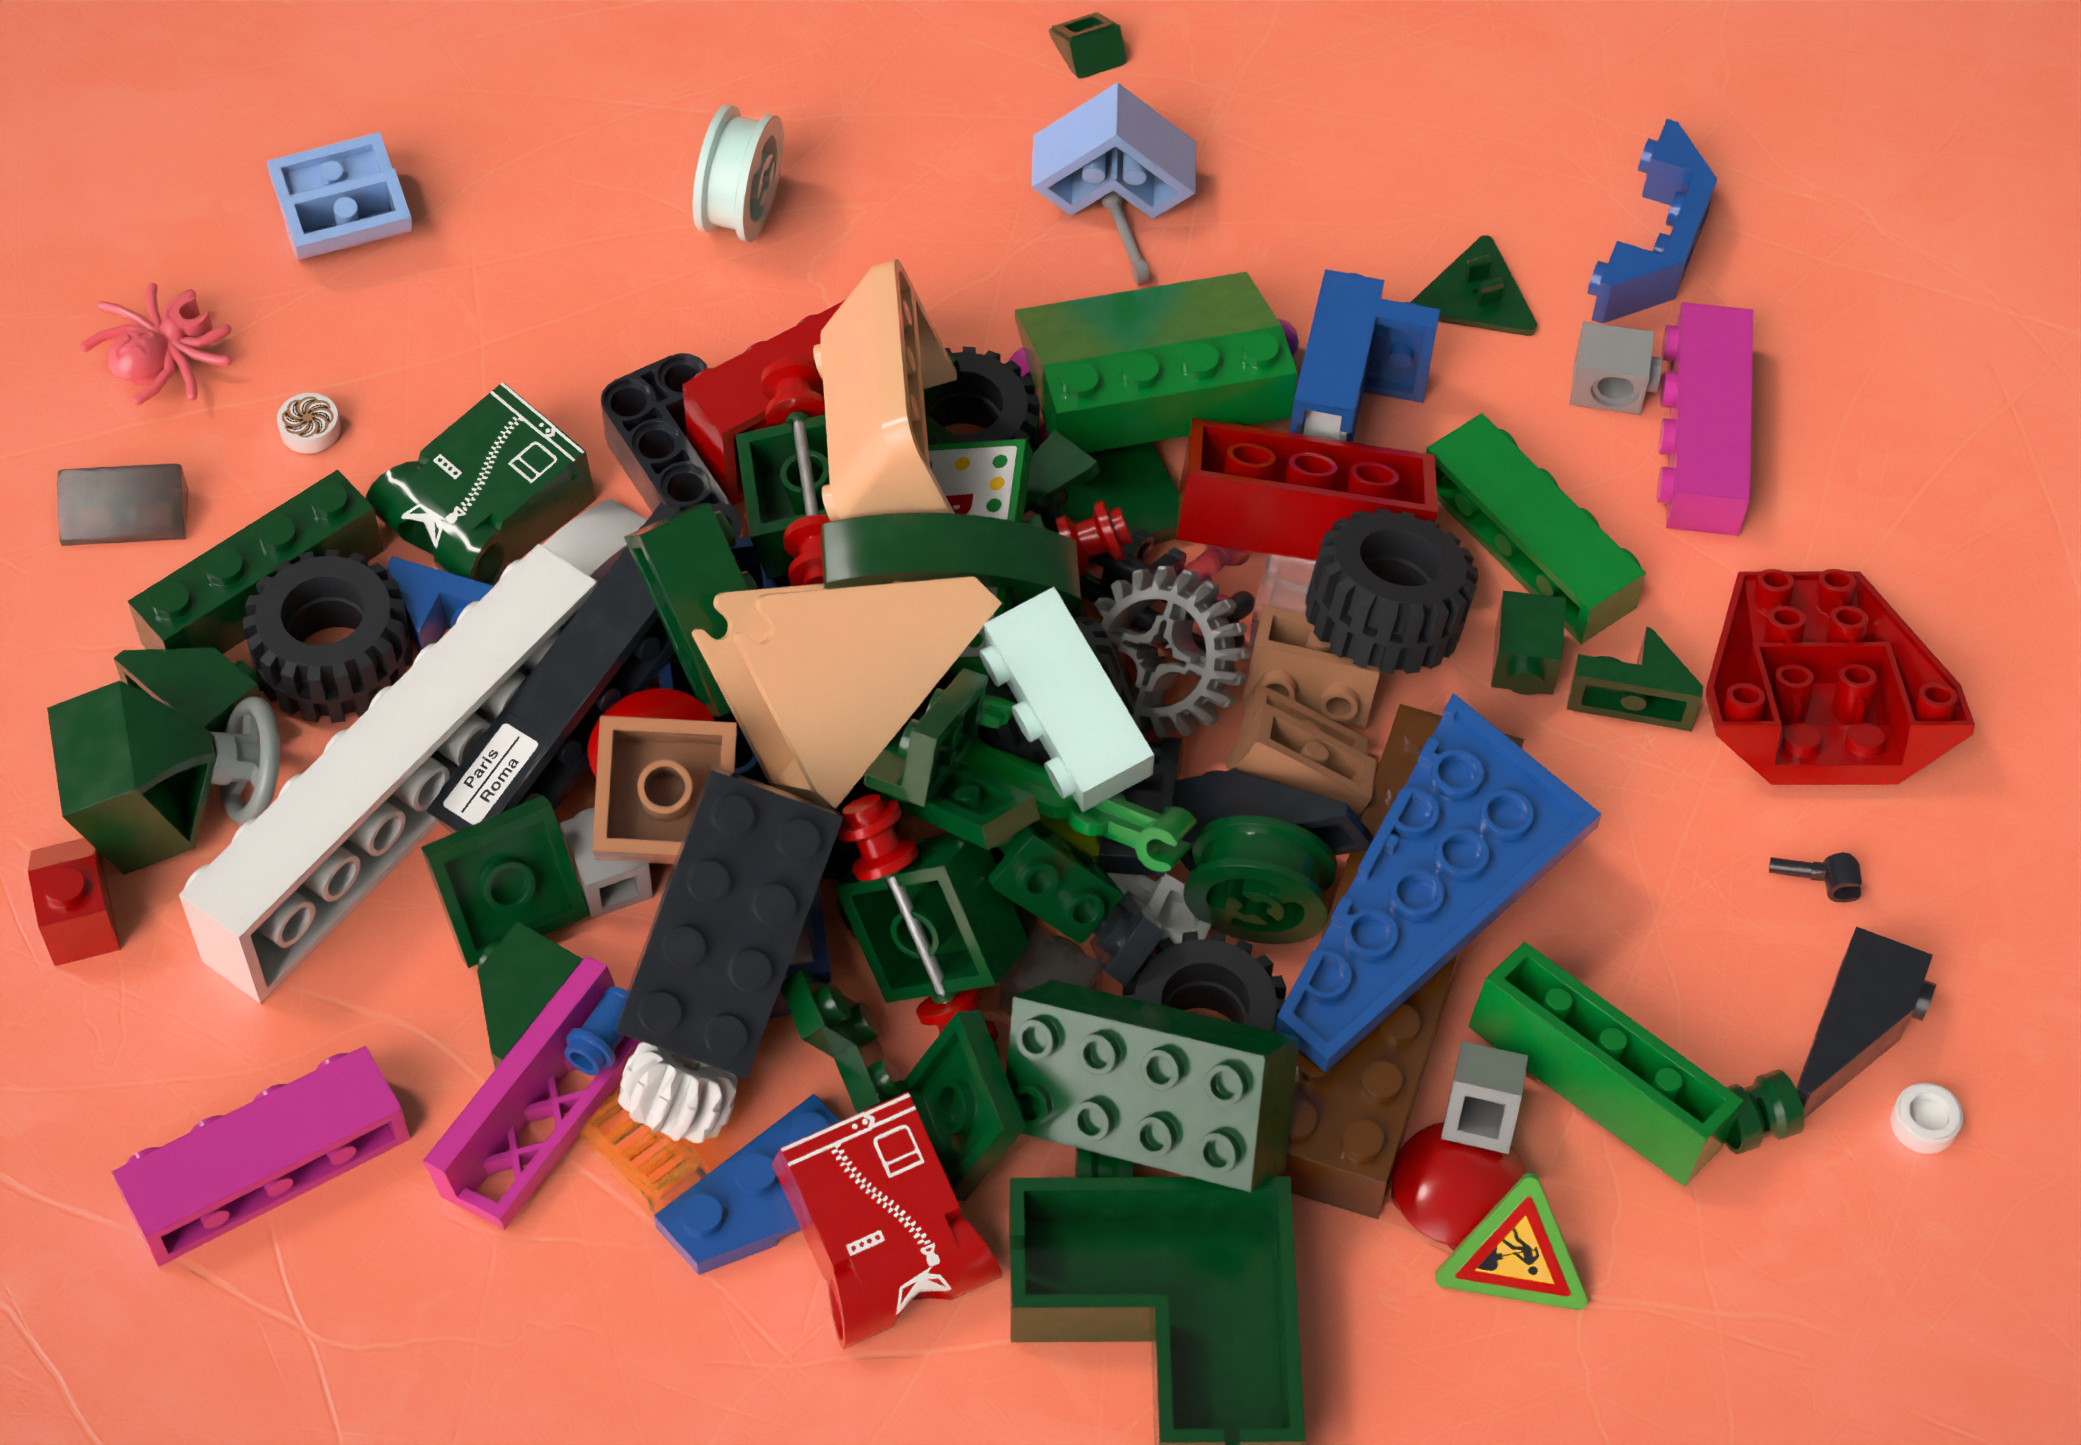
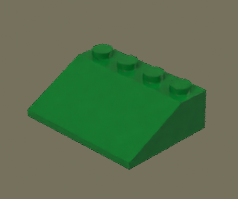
(1155, 358)

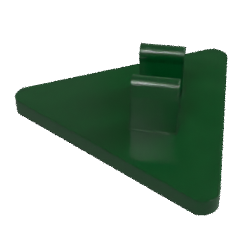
(1479, 292)

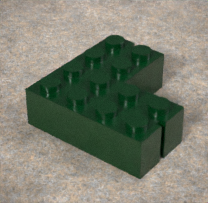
(1174, 1266)

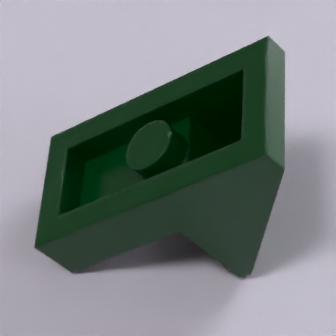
(1651, 692)

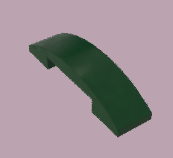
(949, 546)

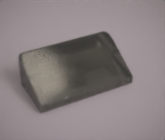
(122, 504)

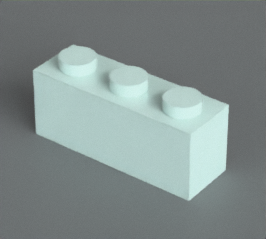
(1065, 701)

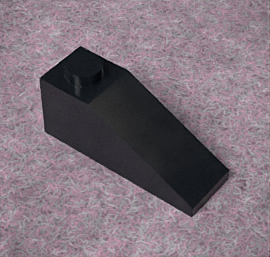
(1236, 793)
(1865, 1013)

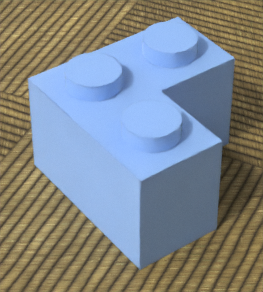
(1116, 147)

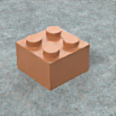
(651, 783)

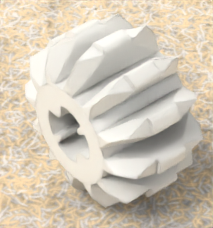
(676, 1094)

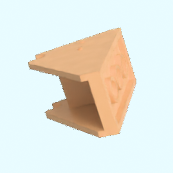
(836, 670)

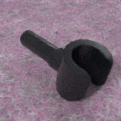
(1838, 871)

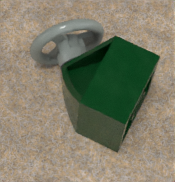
(142, 772)

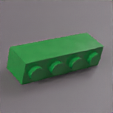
(1534, 527)
(1605, 1063)

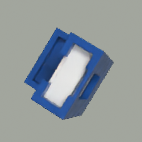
(1358, 348)

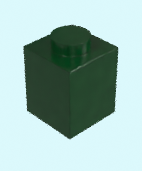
(1528, 643)

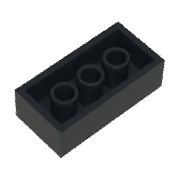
(728, 921)

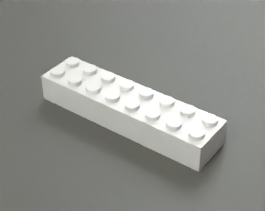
(369, 792)

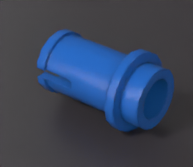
(595, 1042)

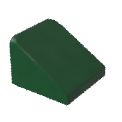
(1089, 44)

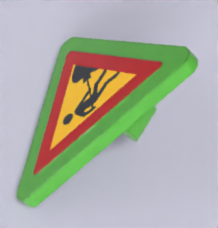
(1517, 1253)

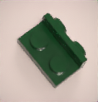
(931, 742)
(1055, 881)

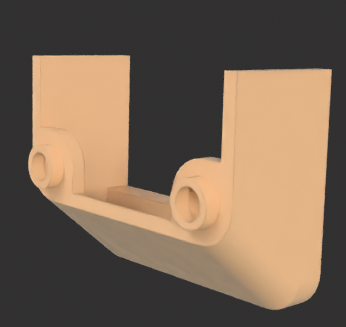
(873, 373)

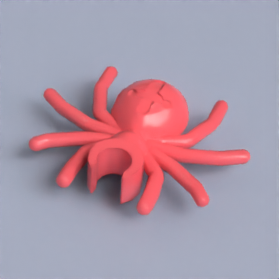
(148, 351)

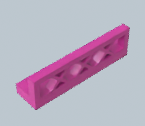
(519, 1095)

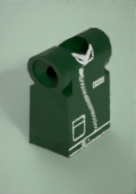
(486, 488)

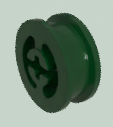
(1260, 879)

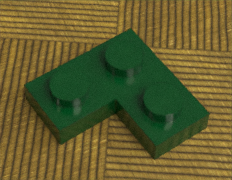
(847, 1034)

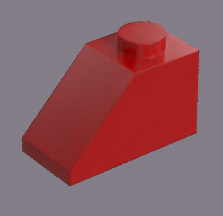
(72, 901)

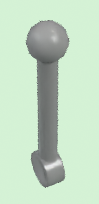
(1140, 271)

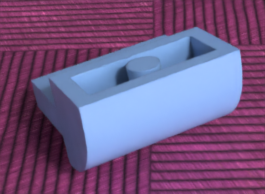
(339, 196)

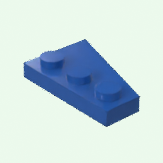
(740, 1202)

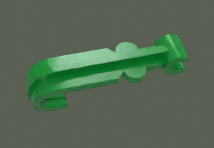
(1152, 834)

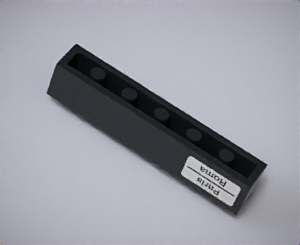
(545, 729)

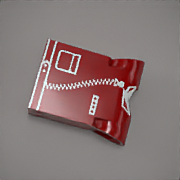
(881, 1218)

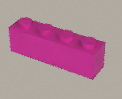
(1708, 419)
(261, 1154)

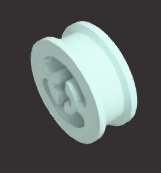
(738, 172)

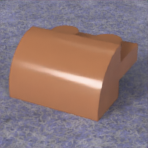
(1302, 750)

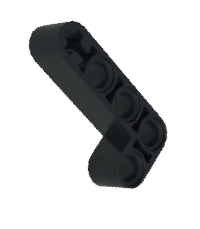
(648, 437)

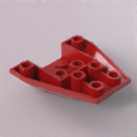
(1829, 683)

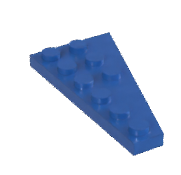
(1445, 864)

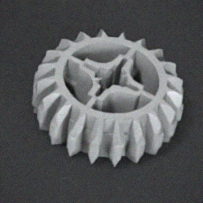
(1176, 627)

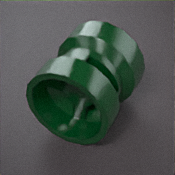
(1768, 1110)

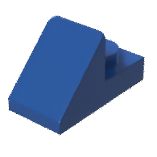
(432, 598)

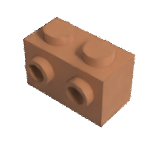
(1306, 670)

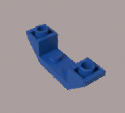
(1646, 278)

